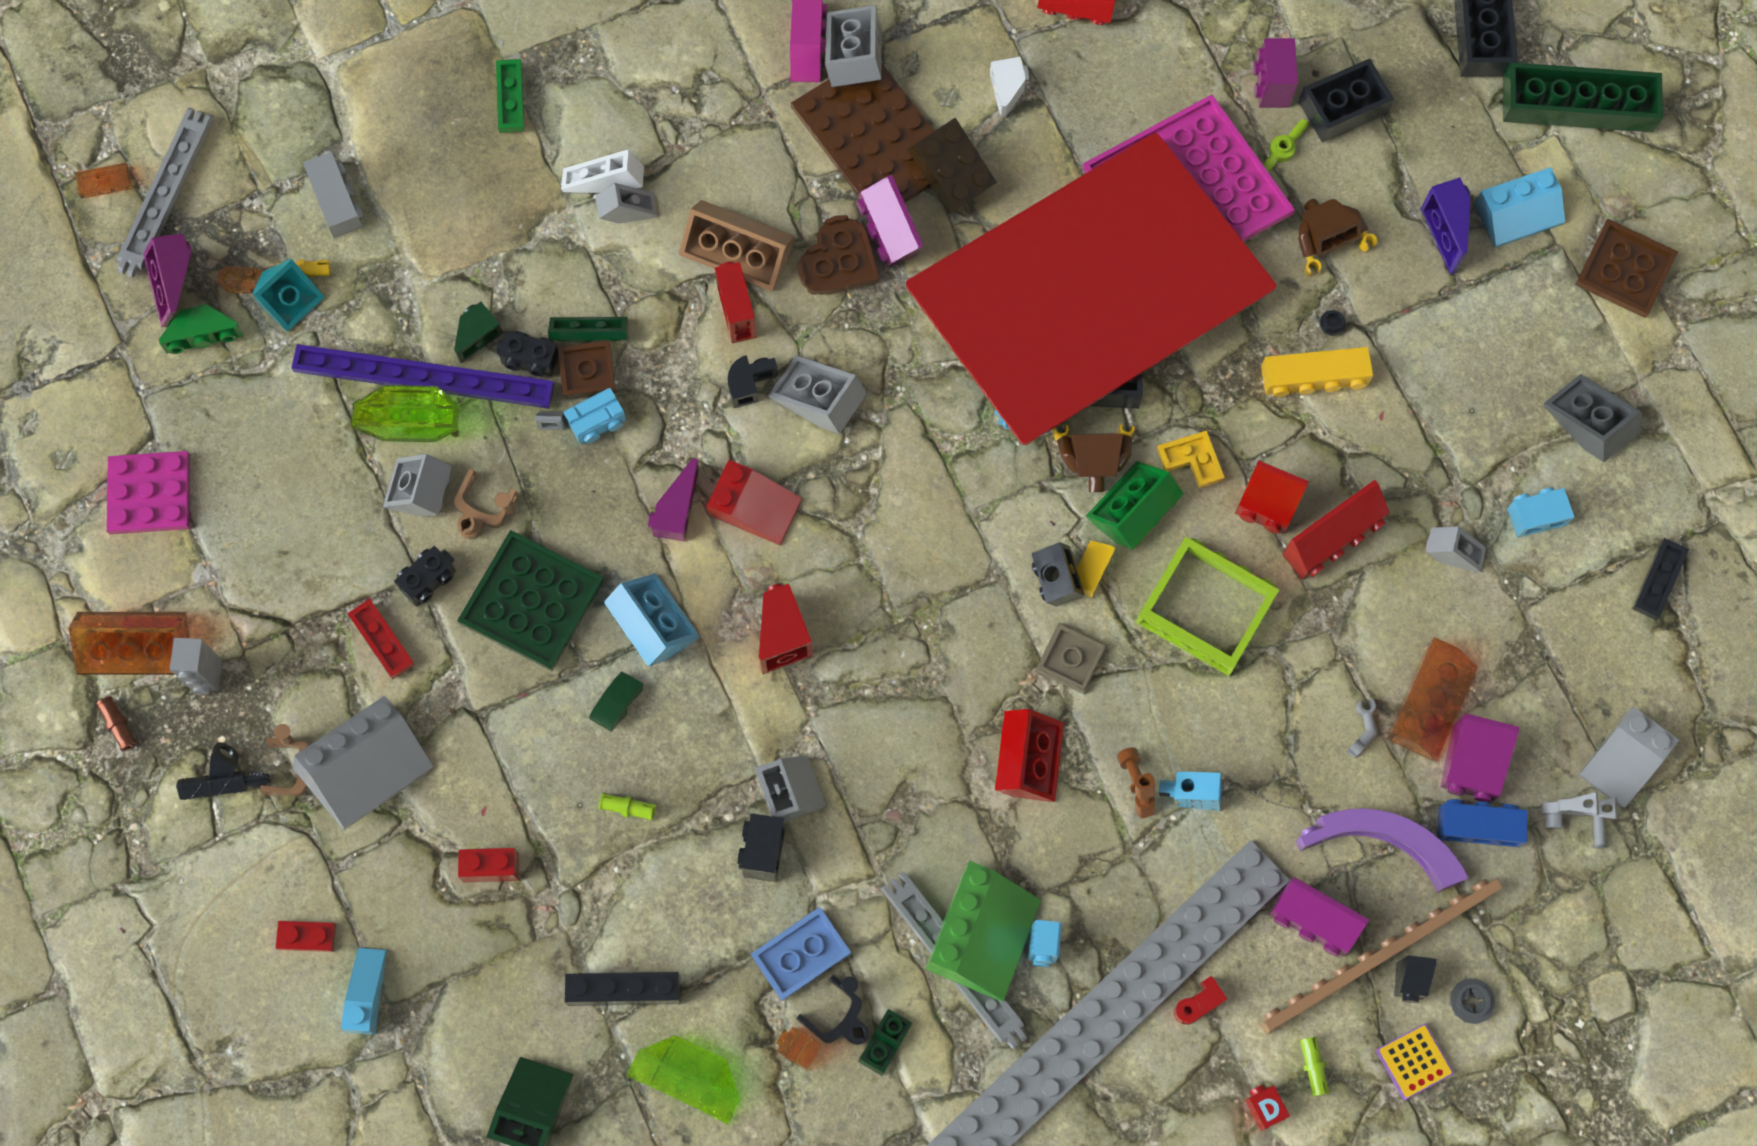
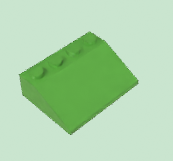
(983, 932)

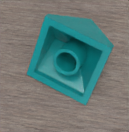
(286, 294)

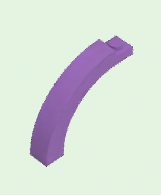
(1399, 831)

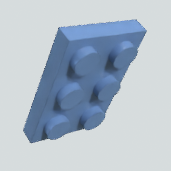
(800, 954)

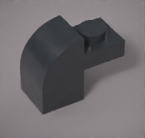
(743, 377)

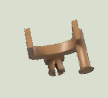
(476, 518)
(284, 740)

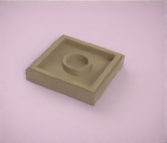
(1071, 658)

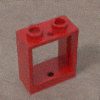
(735, 302)

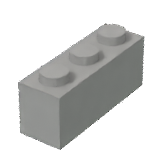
(334, 194)
(196, 665)

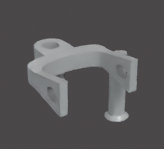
(1576, 806)

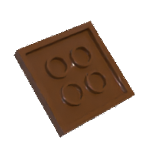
(1626, 268)

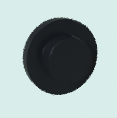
(1332, 322)

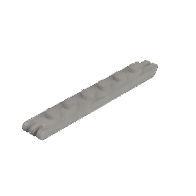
(164, 190)
(926, 925)

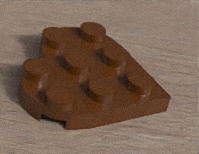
(839, 258)

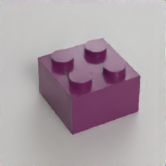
(1276, 73)

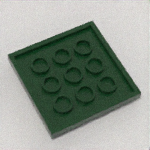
(531, 600)

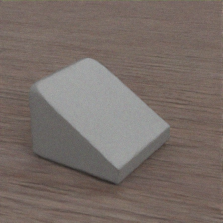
(550, 420)

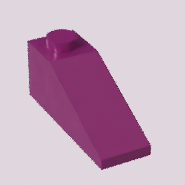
(675, 506)

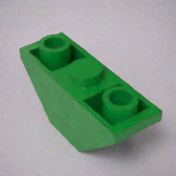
(199, 329)

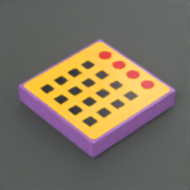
(1414, 1061)

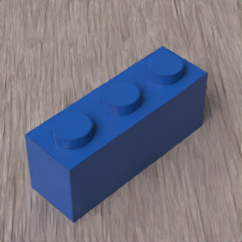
(1482, 823)

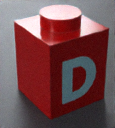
(1266, 1106)

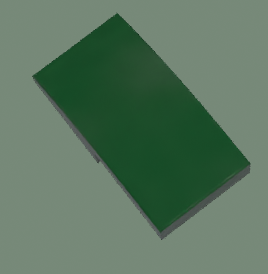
(615, 700)
(885, 1042)

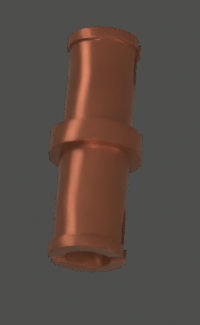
(116, 723)

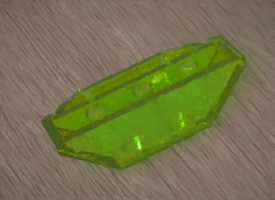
(406, 414)
(688, 1076)

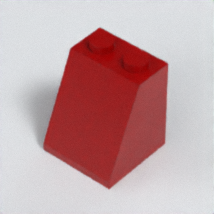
(783, 630)

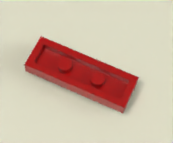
(381, 639)

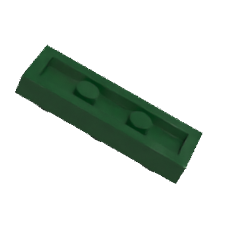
(588, 328)

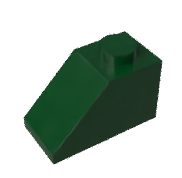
(475, 331)

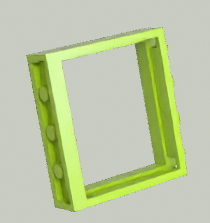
(1184, 639)

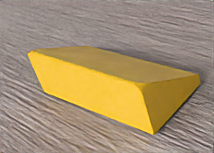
(1094, 565)

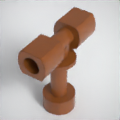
(1142, 785)

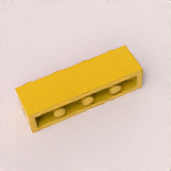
(1317, 371)

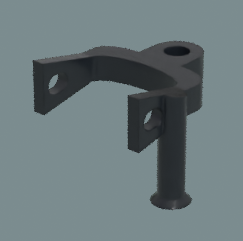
(850, 1022)

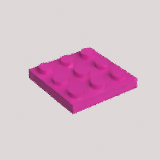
(148, 492)

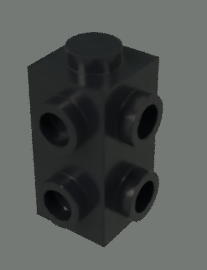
(528, 353)
(426, 575)

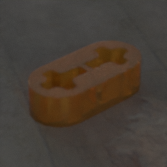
(243, 278)

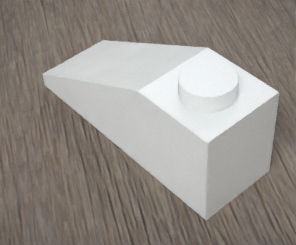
(603, 172)

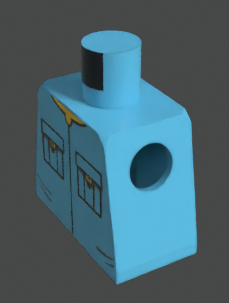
(1205, 792)

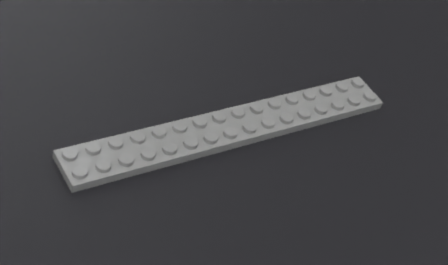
(1117, 1003)

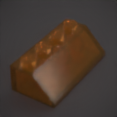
(125, 642)
(1432, 700)

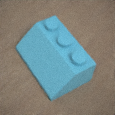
(1521, 207)
(651, 618)

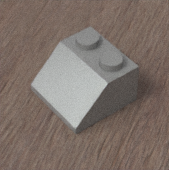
(418, 485)

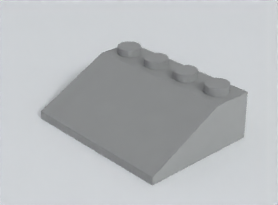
(362, 763)

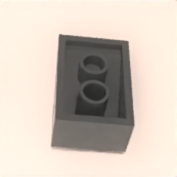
(1595, 417)

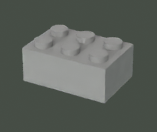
(853, 46)

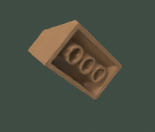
(724, 236)

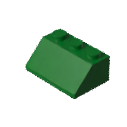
(1135, 504)

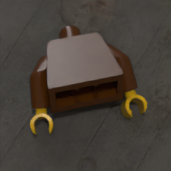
(1330, 228)
(1095, 454)

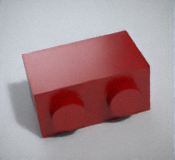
(488, 865)

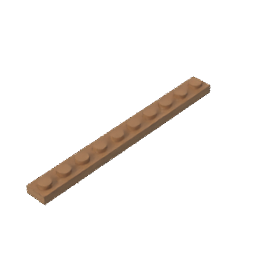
(1370, 960)

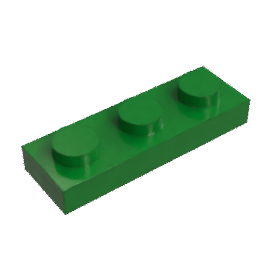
(510, 96)

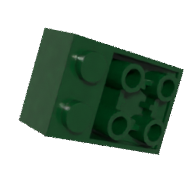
(530, 1105)

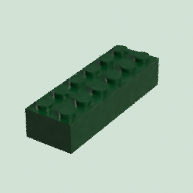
(1582, 97)

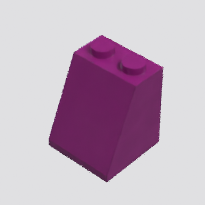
(1478, 757)

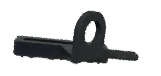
(221, 778)

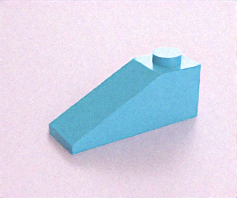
(364, 992)

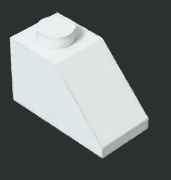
(1008, 82)

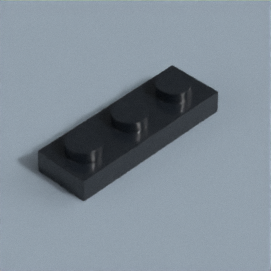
(1660, 579)

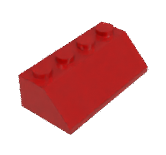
(1337, 530)

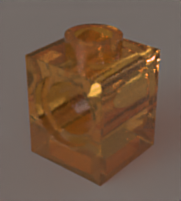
(798, 1048)

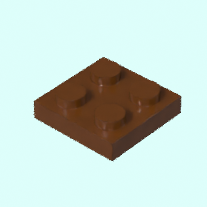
(586, 369)

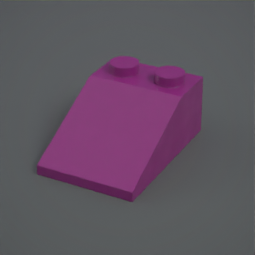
(166, 267)

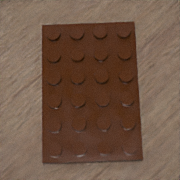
(867, 131)

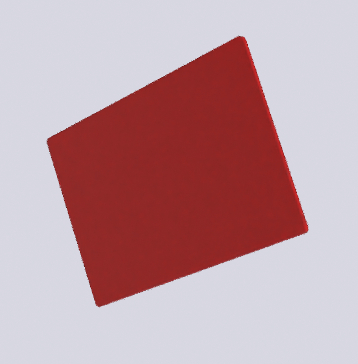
(1090, 287)

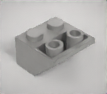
(790, 787)

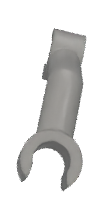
(1370, 728)

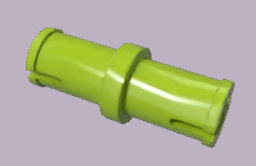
(627, 806)
(1314, 1066)

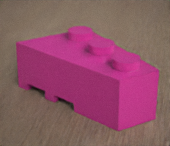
(807, 40)

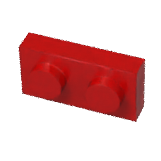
(305, 936)

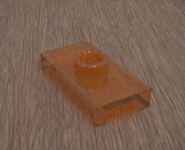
(103, 180)

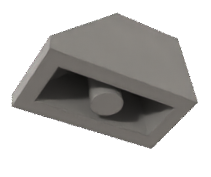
(625, 204)
(1455, 548)

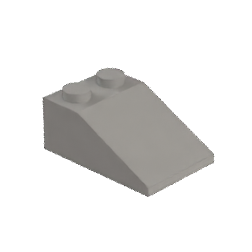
(819, 393)
(1628, 757)

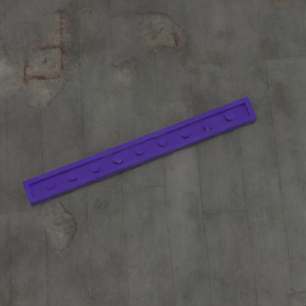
(413, 373)

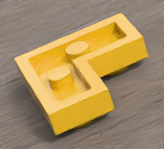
(1193, 451)

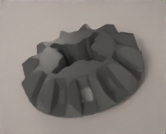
(1479, 990)

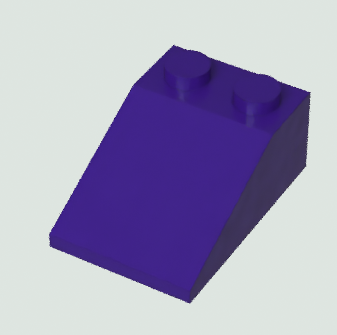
(1447, 217)

